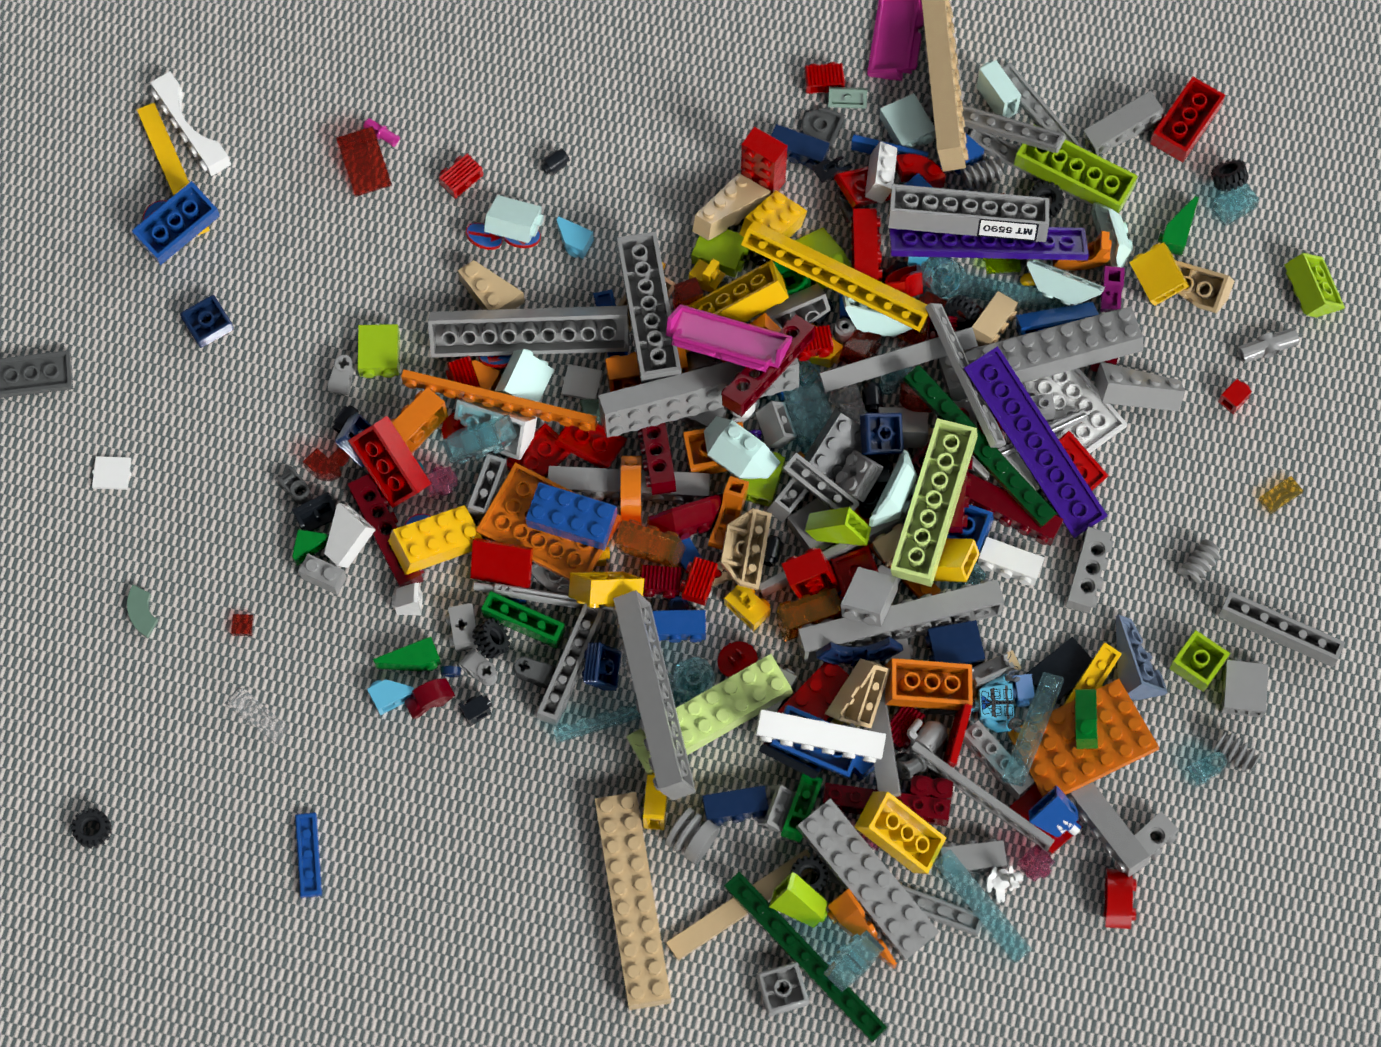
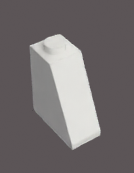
(347, 536)

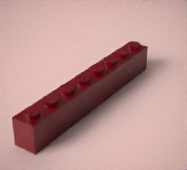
(1007, 510)

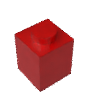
(1235, 396)

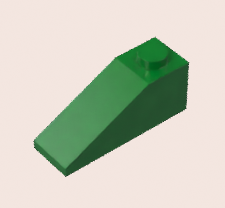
(1178, 228)
(413, 657)
(1086, 719)
(801, 806)

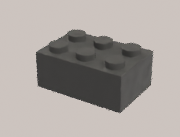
(834, 443)

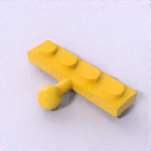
(1097, 670)

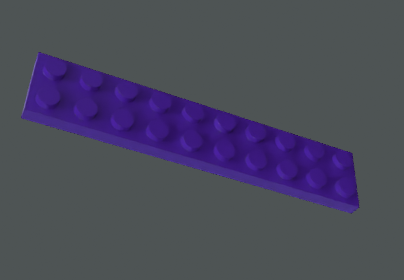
(1061, 244)
(1035, 442)

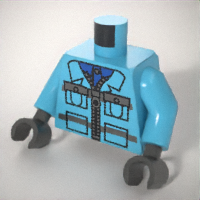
(995, 704)

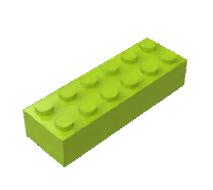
(1079, 173)

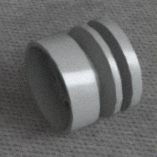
(693, 836)

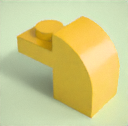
(707, 274)

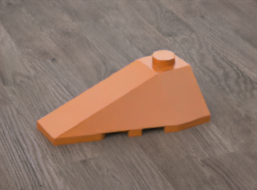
(851, 918)

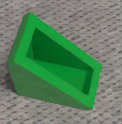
(308, 543)

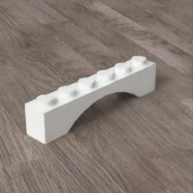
(209, 151)

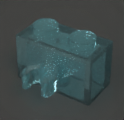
(1234, 204)

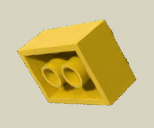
(778, 214)
(602, 587)

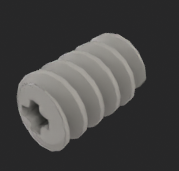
(982, 172)
(1199, 560)
(1237, 752)

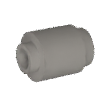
(843, 330)

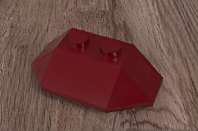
(689, 518)

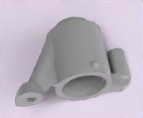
(930, 736)

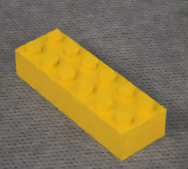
(746, 295)

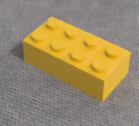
(434, 539)
(900, 832)

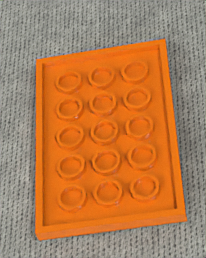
(507, 524)
(1121, 741)

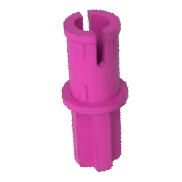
(382, 132)

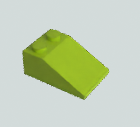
(822, 242)

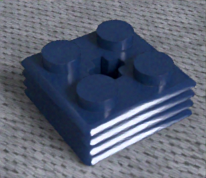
(209, 310)
(888, 423)
(352, 427)
(601, 666)

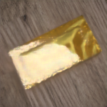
(1280, 495)

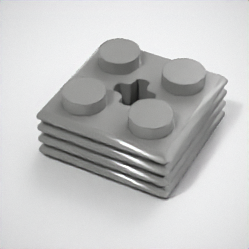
(858, 475)
(788, 976)

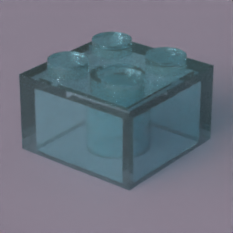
(853, 960)

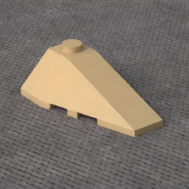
(1206, 288)

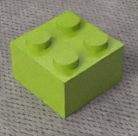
(1199, 661)

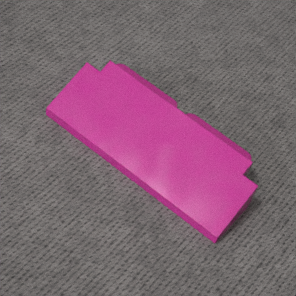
(896, 39)
(726, 338)

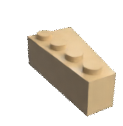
(729, 207)

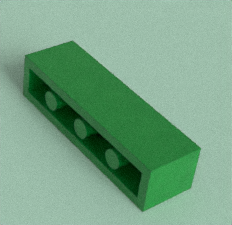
(523, 619)

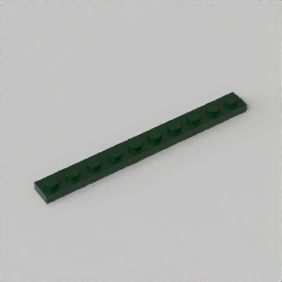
(989, 457)
(804, 955)

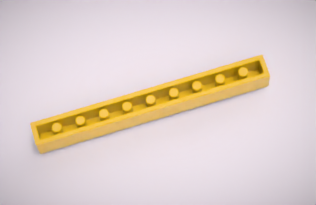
(835, 275)

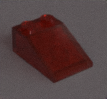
(363, 161)

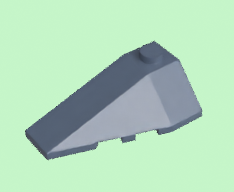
(1134, 664)

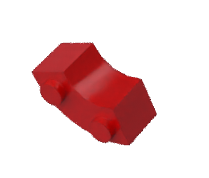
(911, 164)
(907, 280)
(1119, 899)

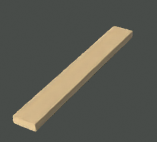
(728, 913)

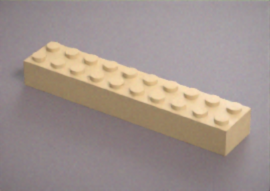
(945, 84)
(633, 901)

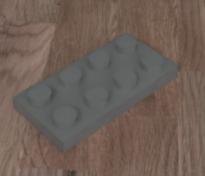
(36, 374)

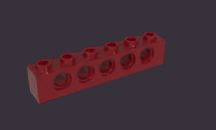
(746, 389)
(657, 459)
(360, 490)
(854, 799)

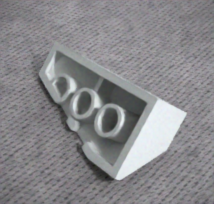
(475, 413)

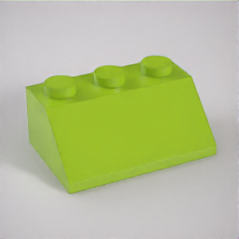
(1313, 285)

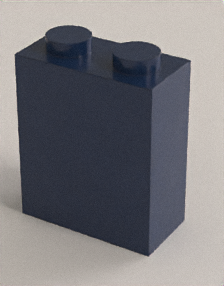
(956, 644)

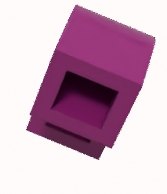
(1113, 282)

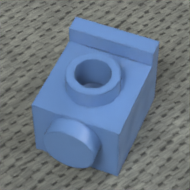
(1023, 690)

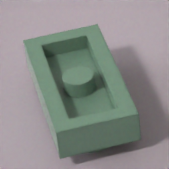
(847, 97)

